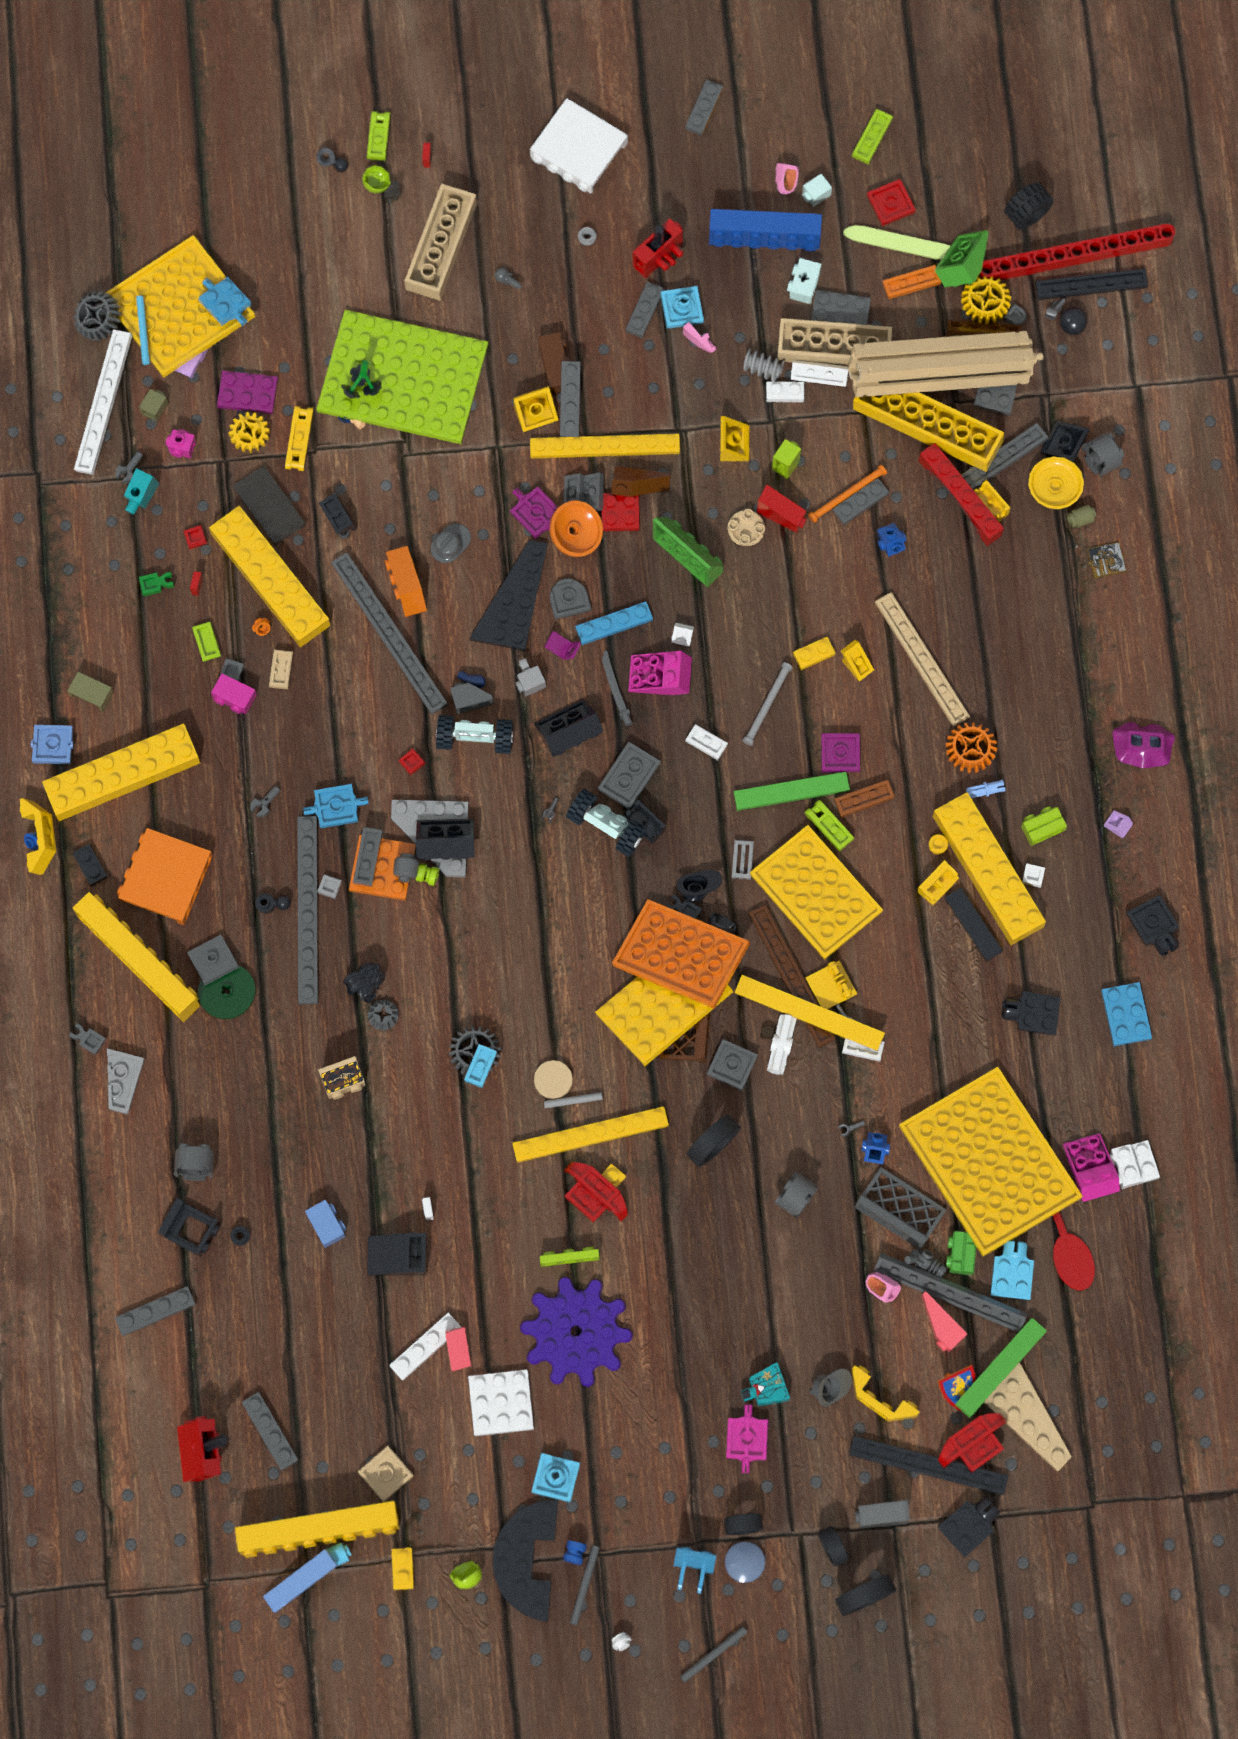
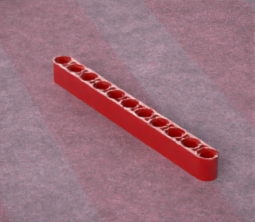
(1083, 247)

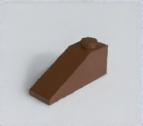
(638, 481)

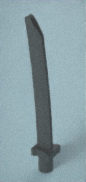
(624, 713)

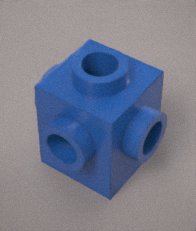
(891, 543)
(875, 1148)

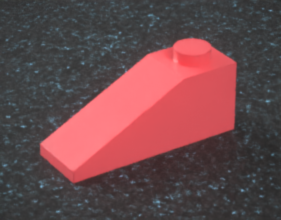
(945, 1329)

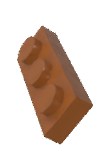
(864, 798)

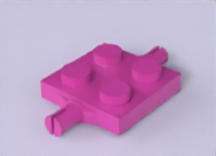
(746, 1439)

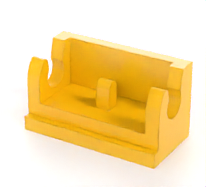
(993, 501)
(938, 883)

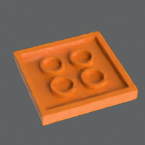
(384, 881)

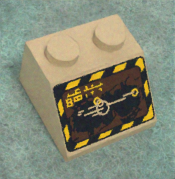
(342, 1078)

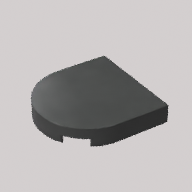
(569, 599)

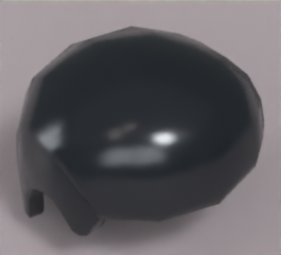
(1073, 321)
(723, 923)

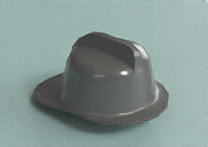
(450, 543)
(831, 1387)

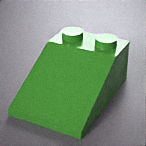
(963, 259)

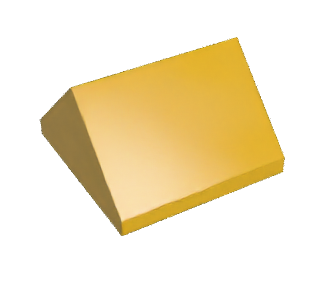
(535, 409)
(733, 440)

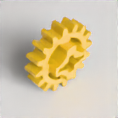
(256, 428)

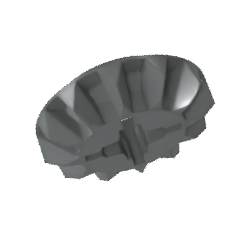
(388, 1021)

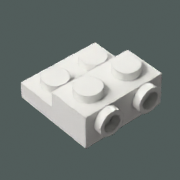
(1134, 1164)

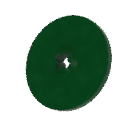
(224, 1005)

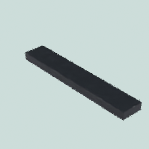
(1091, 284)

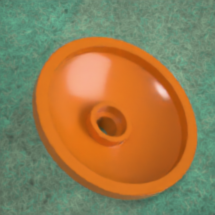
(585, 524)

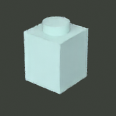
(816, 190)

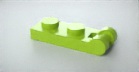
(378, 136)
(829, 826)

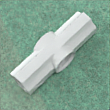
(781, 1044)

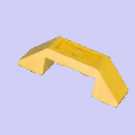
(40, 859)
(904, 1411)

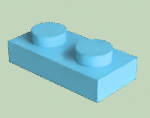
(480, 1066)

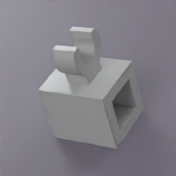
(530, 679)

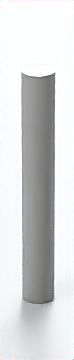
(573, 1100)

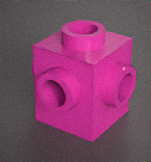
(181, 443)

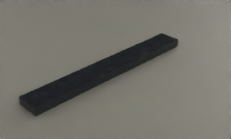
(927, 1465)

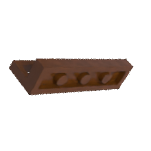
(964, 328)

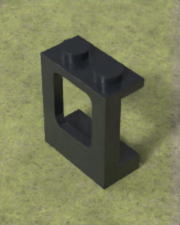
(175, 1220)

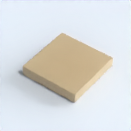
(385, 1473)

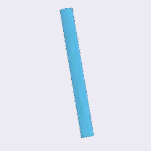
(142, 330)

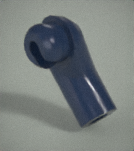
(475, 680)

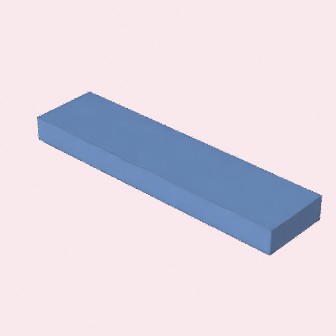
(300, 1580)

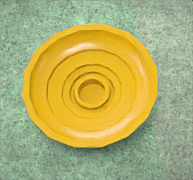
(1056, 482)

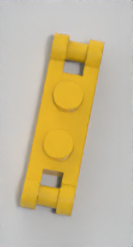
(299, 438)

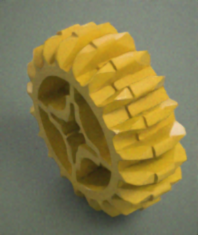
(993, 301)

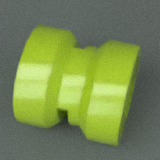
(427, 874)

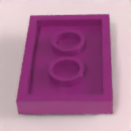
(247, 392)

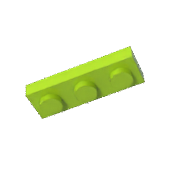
(872, 136)
(569, 1256)

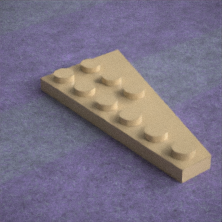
(1028, 1417)

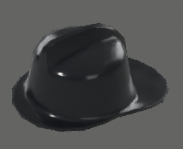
(698, 884)

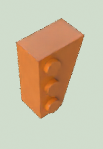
(406, 581)

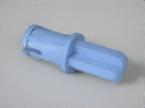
(985, 789)

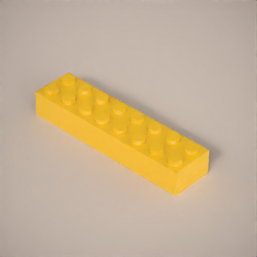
(935, 423)
(269, 576)
(121, 772)
(989, 868)
(136, 957)
(317, 1528)

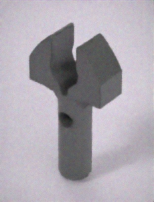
(130, 466)
(264, 802)

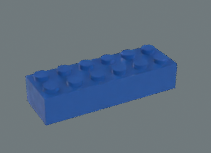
(765, 229)

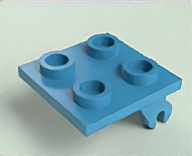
(701, 1560)

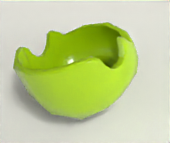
(376, 179)
(466, 1575)

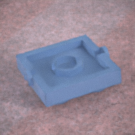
(52, 744)

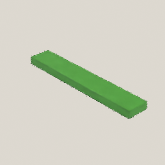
(791, 791)
(1000, 1367)

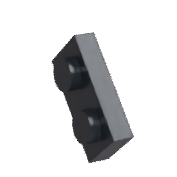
(90, 865)

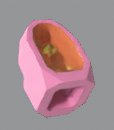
(786, 178)
(882, 1286)

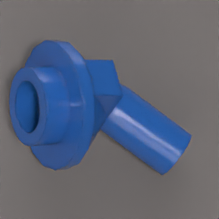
(30, 840)

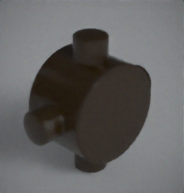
(767, 1032)

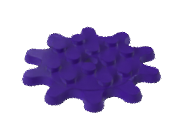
(576, 1353)

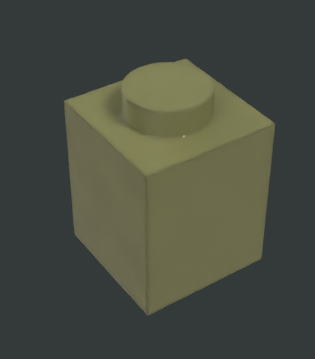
(153, 404)

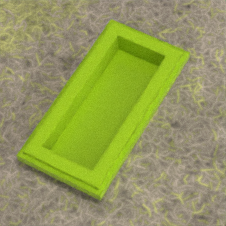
(206, 641)

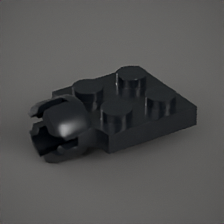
(1155, 925)
(1033, 1012)
(969, 1525)

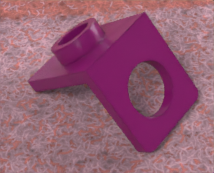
(561, 646)

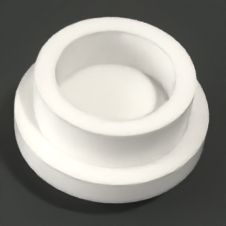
(621, 1641)

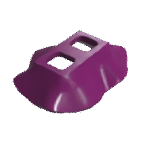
(1144, 755)

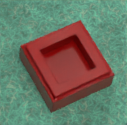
(426, 155)
(195, 537)
(196, 583)
(411, 761)

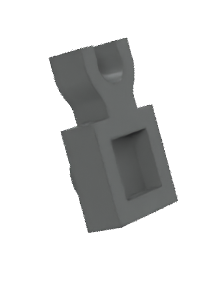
(89, 1040)

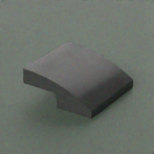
(585, 489)

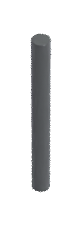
(584, 1585)
(713, 1654)

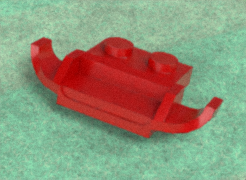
(594, 1193)
(974, 1442)

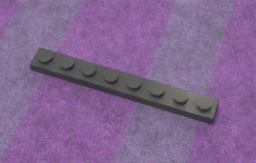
(951, 1292)

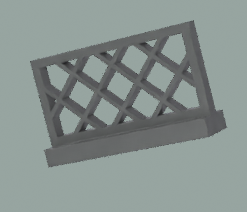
(895, 1223)

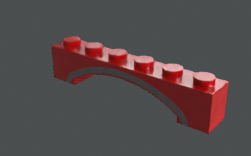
(979, 515)

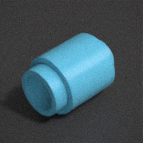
(340, 1553)

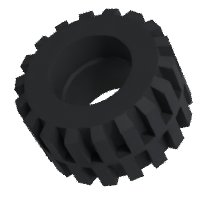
(1028, 205)

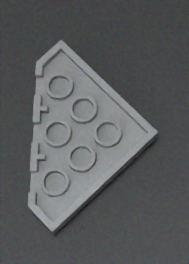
(407, 812)

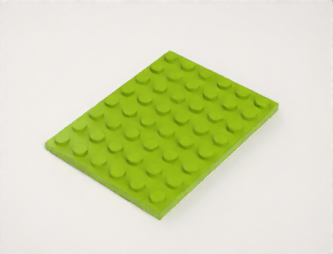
(423, 374)

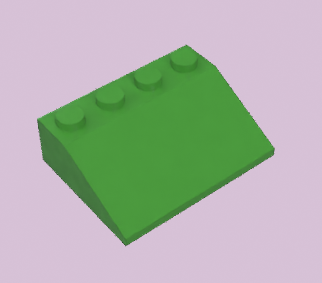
(686, 550)

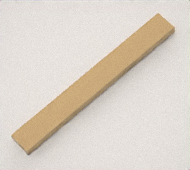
(922, 659)

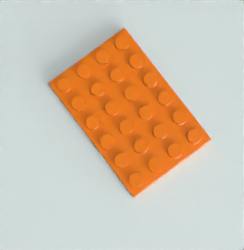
(681, 953)

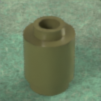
(1081, 516)

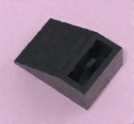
(397, 1255)

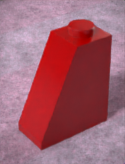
(781, 509)

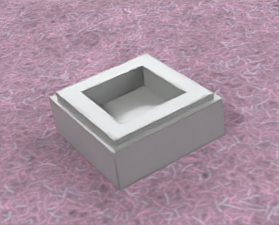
(329, 886)

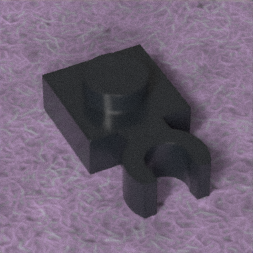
(686, 908)

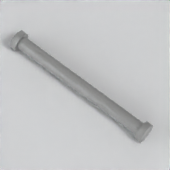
(767, 704)

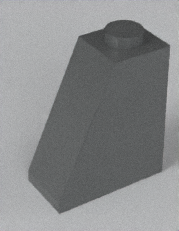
(883, 1514)

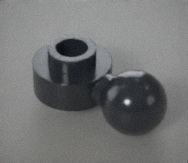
(340, 164)
(282, 902)

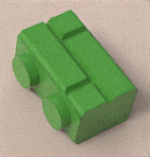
(962, 1254)

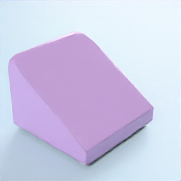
(1118, 823)

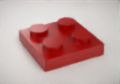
(891, 202)
(620, 513)

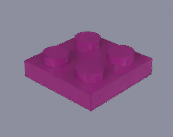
(840, 752)

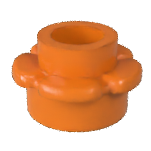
(264, 629)

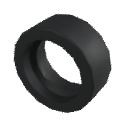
(743, 1524)
(833, 1546)

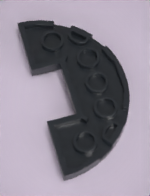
(514, 1559)

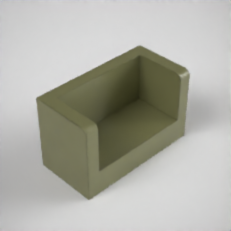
(90, 691)

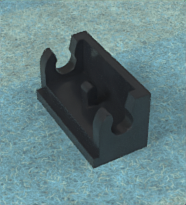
(337, 514)
(645, 817)

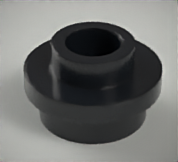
(239, 1229)

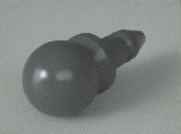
(502, 275)

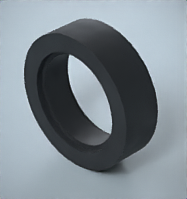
(713, 1140)
(865, 1595)

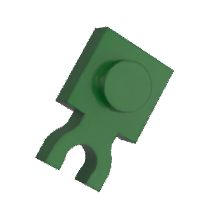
(152, 584)

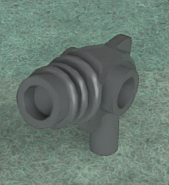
(925, 1260)

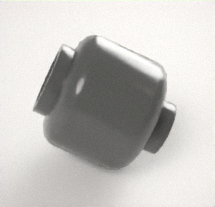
(406, 867)

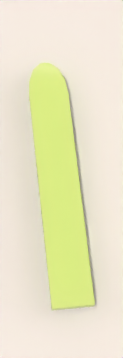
(896, 242)

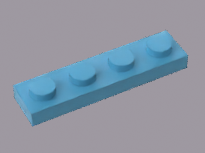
(614, 623)

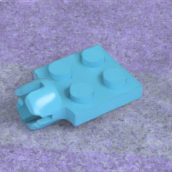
(1012, 1272)

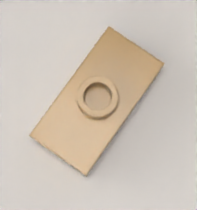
(281, 669)

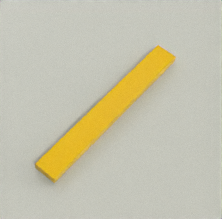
(809, 1013)

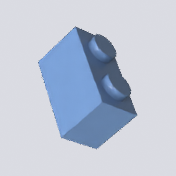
(325, 1223)

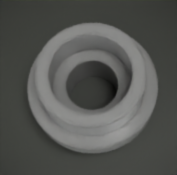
(587, 231)

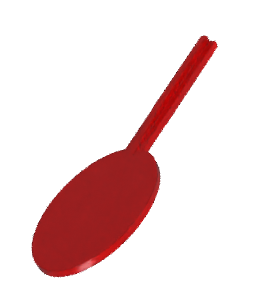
(1072, 1258)

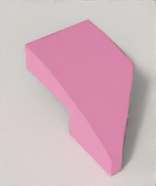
(701, 341)

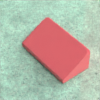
(458, 1348)

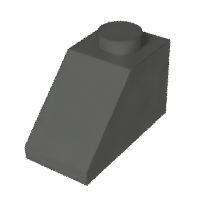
(468, 697)

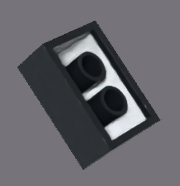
(569, 727)
(445, 839)

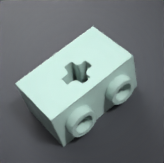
(805, 290)

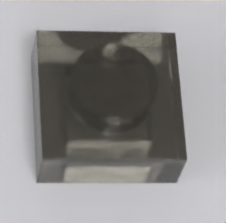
(393, 192)

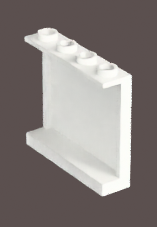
(577, 145)

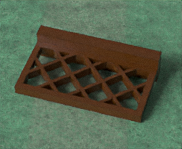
(701, 1043)

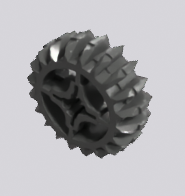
(104, 315)
(466, 1051)

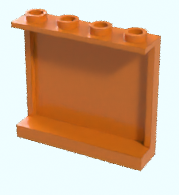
(165, 875)

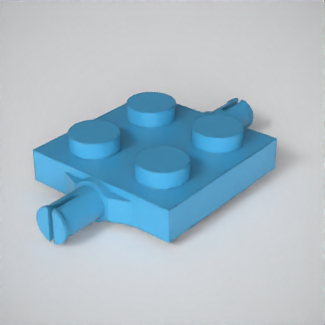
(224, 301)
(335, 806)

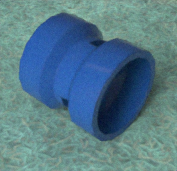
(574, 1552)

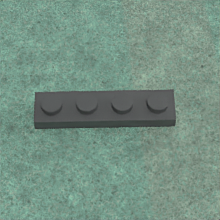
(569, 399)
(155, 1311)
(270, 1431)

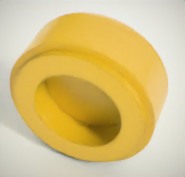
(938, 844)

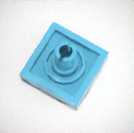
(681, 307)
(555, 1477)

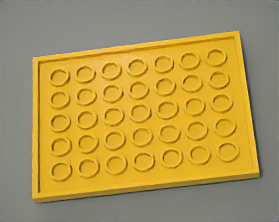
(990, 1161)

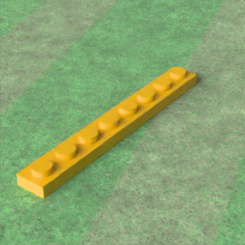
(604, 446)
(590, 1134)

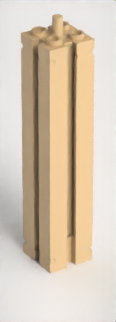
(942, 363)

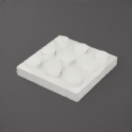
(500, 1403)

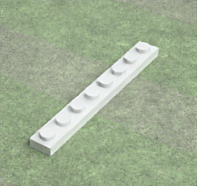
(103, 402)

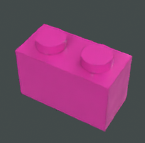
(233, 694)

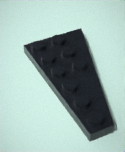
(512, 609)

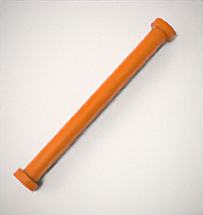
(846, 494)

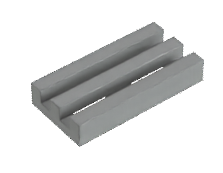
(741, 875)

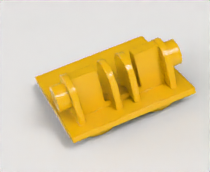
(831, 985)

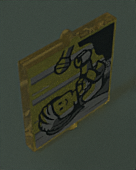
(1106, 560)

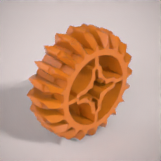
(976, 752)

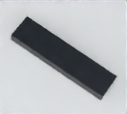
(973, 924)

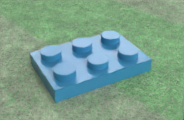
(1126, 1014)

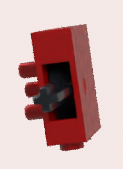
(659, 248)
(200, 1449)

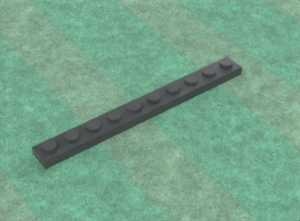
(389, 633)
(307, 911)

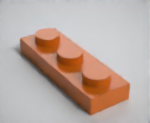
(911, 282)

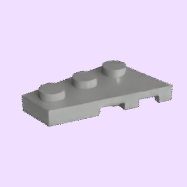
(123, 1079)

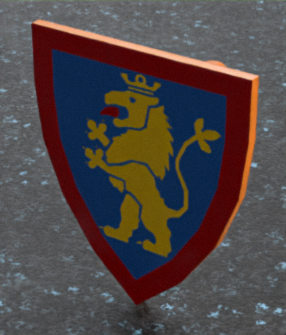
(956, 1384)

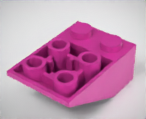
(660, 673)
(1091, 1167)

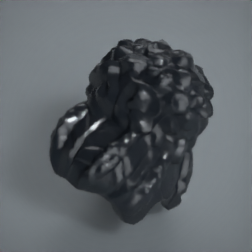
(365, 981)

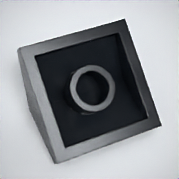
(1065, 440)

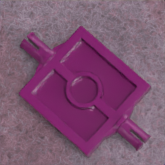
(533, 511)

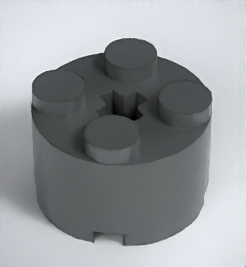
(1102, 454)
(194, 1162)
(796, 1194)

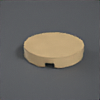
(553, 1079)

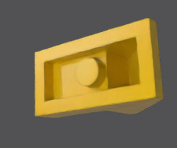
(856, 660)

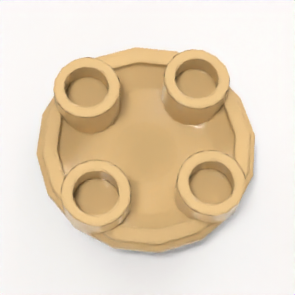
(746, 528)

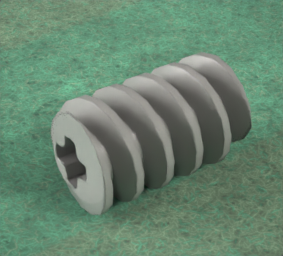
(763, 366)

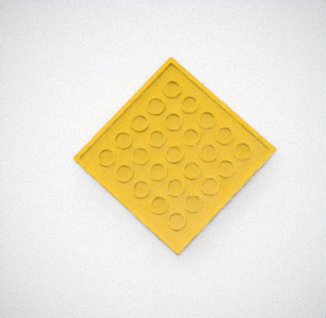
(174, 317)

